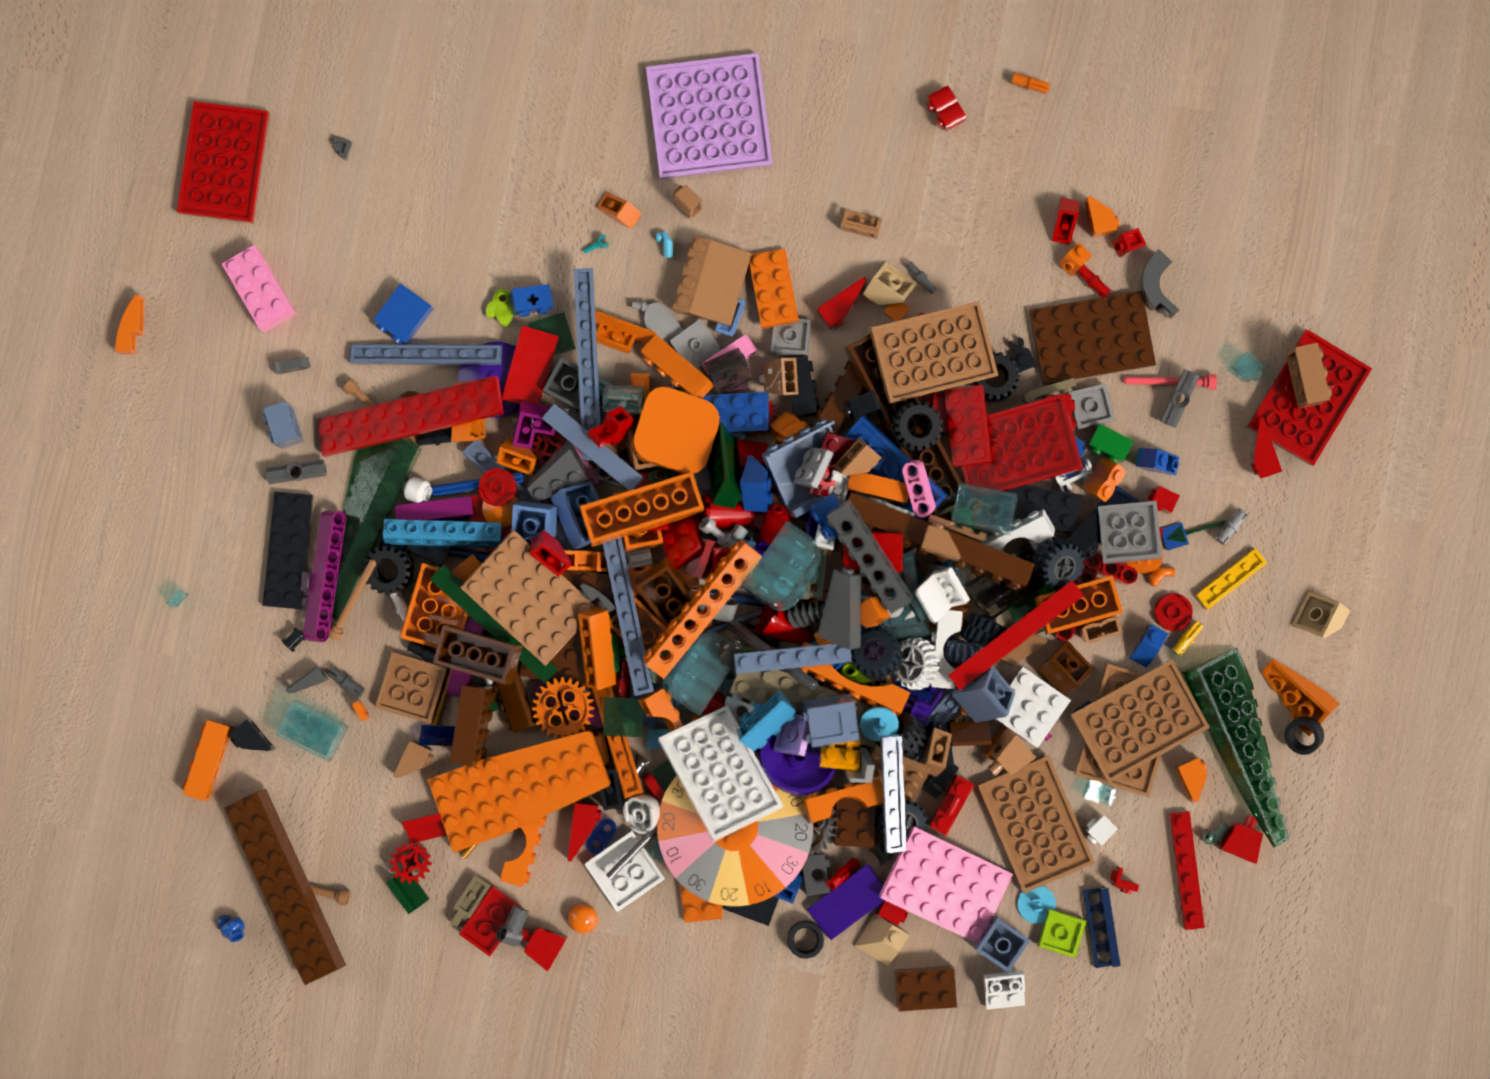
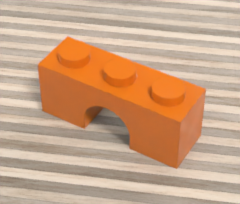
(587, 560)

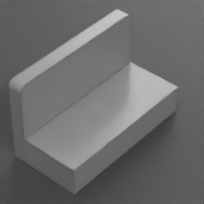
(866, 769)

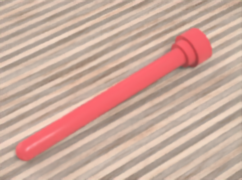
(1207, 381)

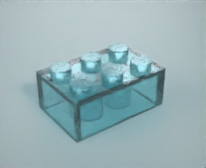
(984, 509)
(312, 730)

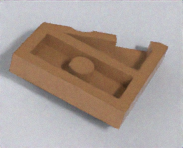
(1024, 649)

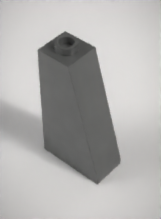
(843, 610)

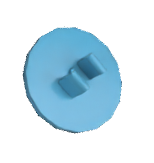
(878, 723)
(1035, 904)

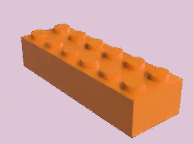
(642, 509)

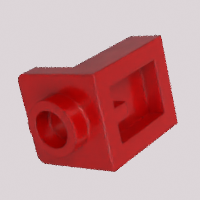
(1128, 242)

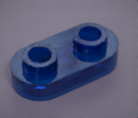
(601, 835)

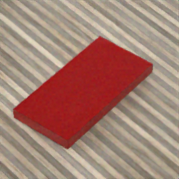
(529, 366)

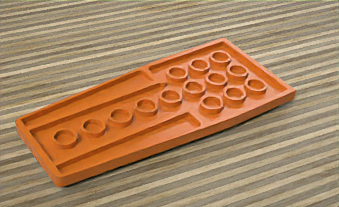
(516, 788)

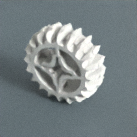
(923, 654)

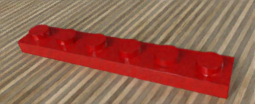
(1187, 870)

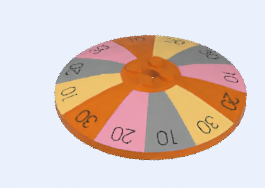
(742, 865)

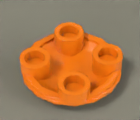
(499, 514)

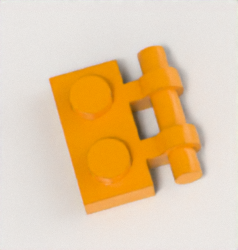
(841, 758)

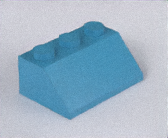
(766, 721)

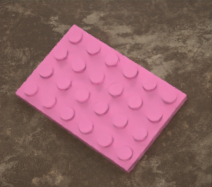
(945, 885)

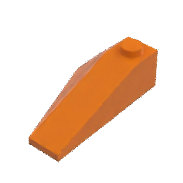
(1299, 694)

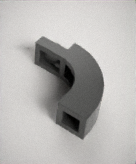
(1151, 284)

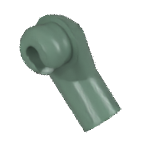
(1215, 836)

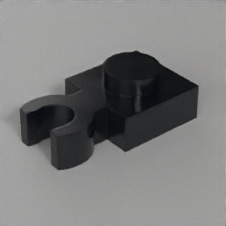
(1022, 357)

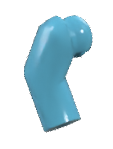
(667, 243)

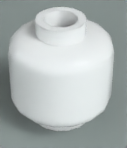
(417, 490)

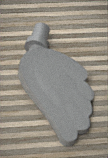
(659, 319)
(887, 504)

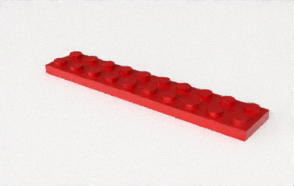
(410, 416)

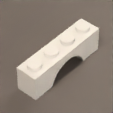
(1034, 527)
(945, 627)

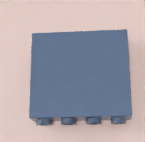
(787, 458)

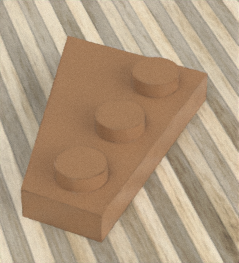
(961, 530)

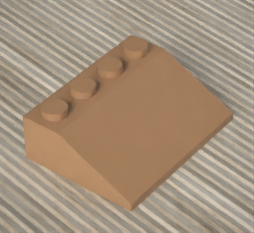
(711, 281)

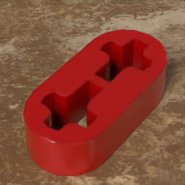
(654, 786)

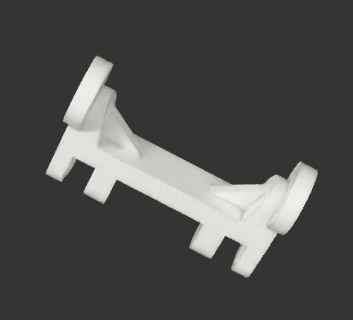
(1087, 470)

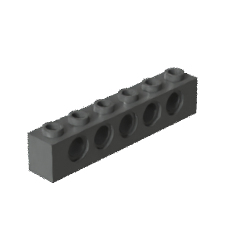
(890, 601)

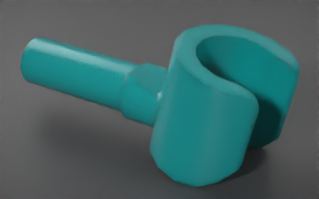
(596, 245)

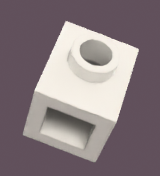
(1100, 830)

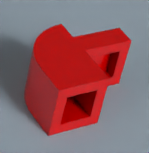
(613, 430)

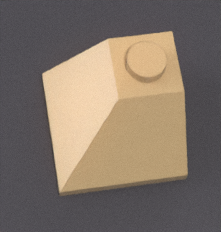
(889, 286)
(1320, 615)
(881, 939)

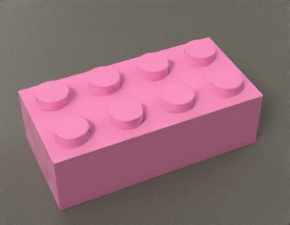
(259, 288)

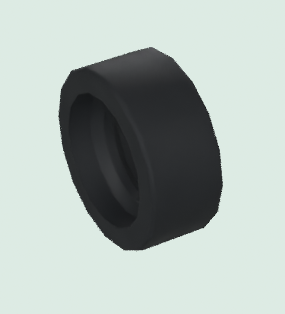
(1294, 744)
(805, 954)

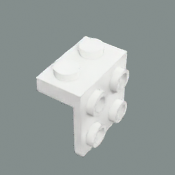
(941, 593)

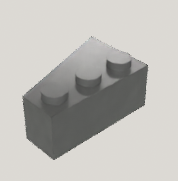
(559, 472)

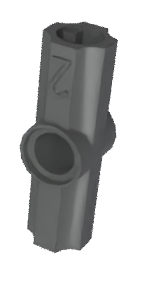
(1184, 386)
(284, 473)

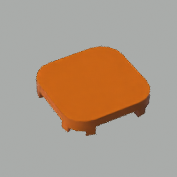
(675, 430)

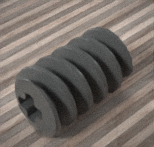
(806, 615)

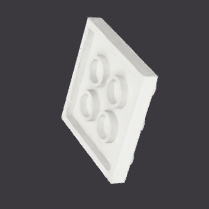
(1033, 707)
(633, 880)

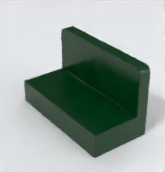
(409, 896)

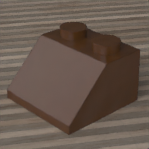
(1065, 669)
(969, 732)

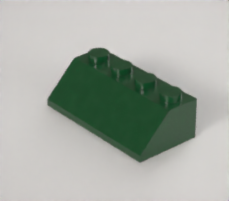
(724, 470)

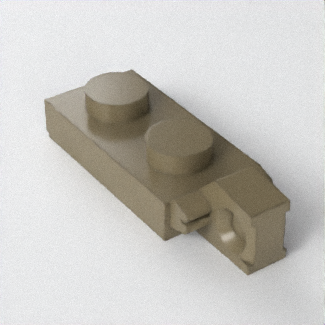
(470, 900)

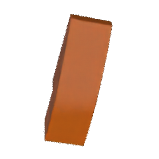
(130, 326)
(878, 487)

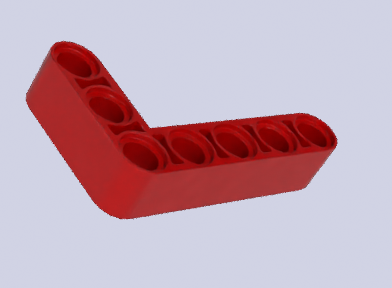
(1099, 568)

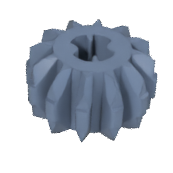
(959, 650)

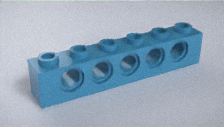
(442, 533)

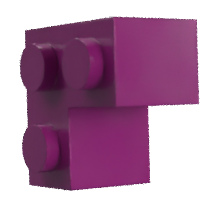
(528, 422)

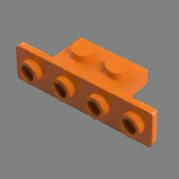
(619, 333)

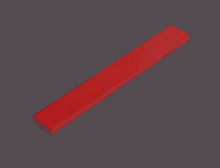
(1015, 635)

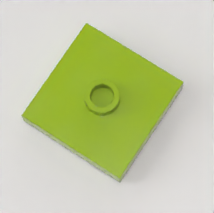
(1061, 933)

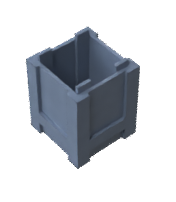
(830, 720)

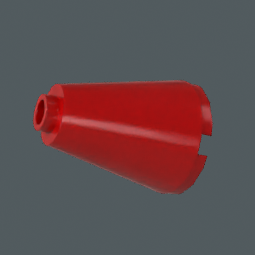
(724, 516)
(773, 523)
(777, 626)

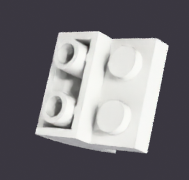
(1004, 989)

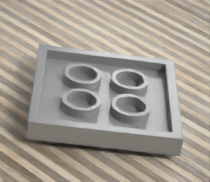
(1130, 532)

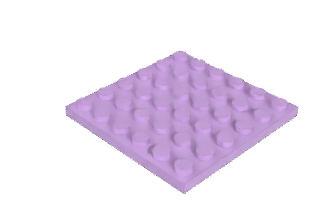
(709, 116)

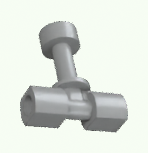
(725, 539)

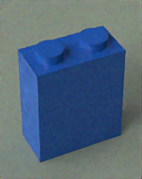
(403, 314)

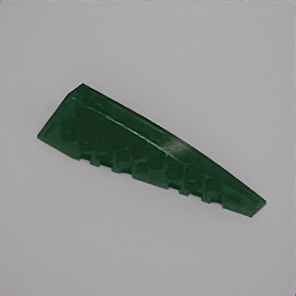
(370, 498)
(1227, 703)

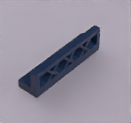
(1110, 934)

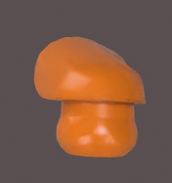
(1156, 576)

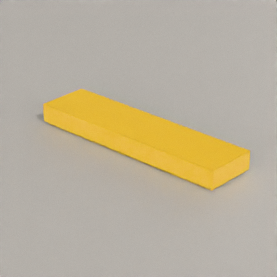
(1230, 578)

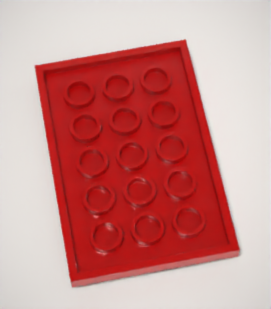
(223, 162)
(1309, 429)
(1027, 446)

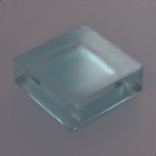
(177, 598)

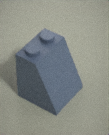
(986, 696)

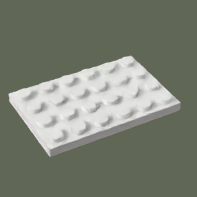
(720, 773)

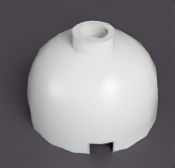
(642, 813)

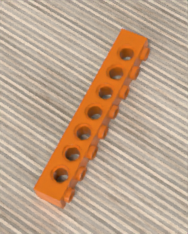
(663, 664)

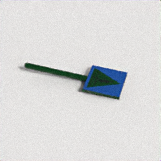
(1175, 535)

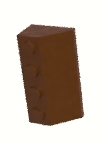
(516, 704)

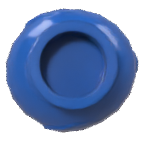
(231, 928)

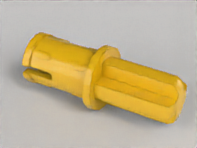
(1187, 638)

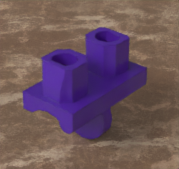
(917, 709)

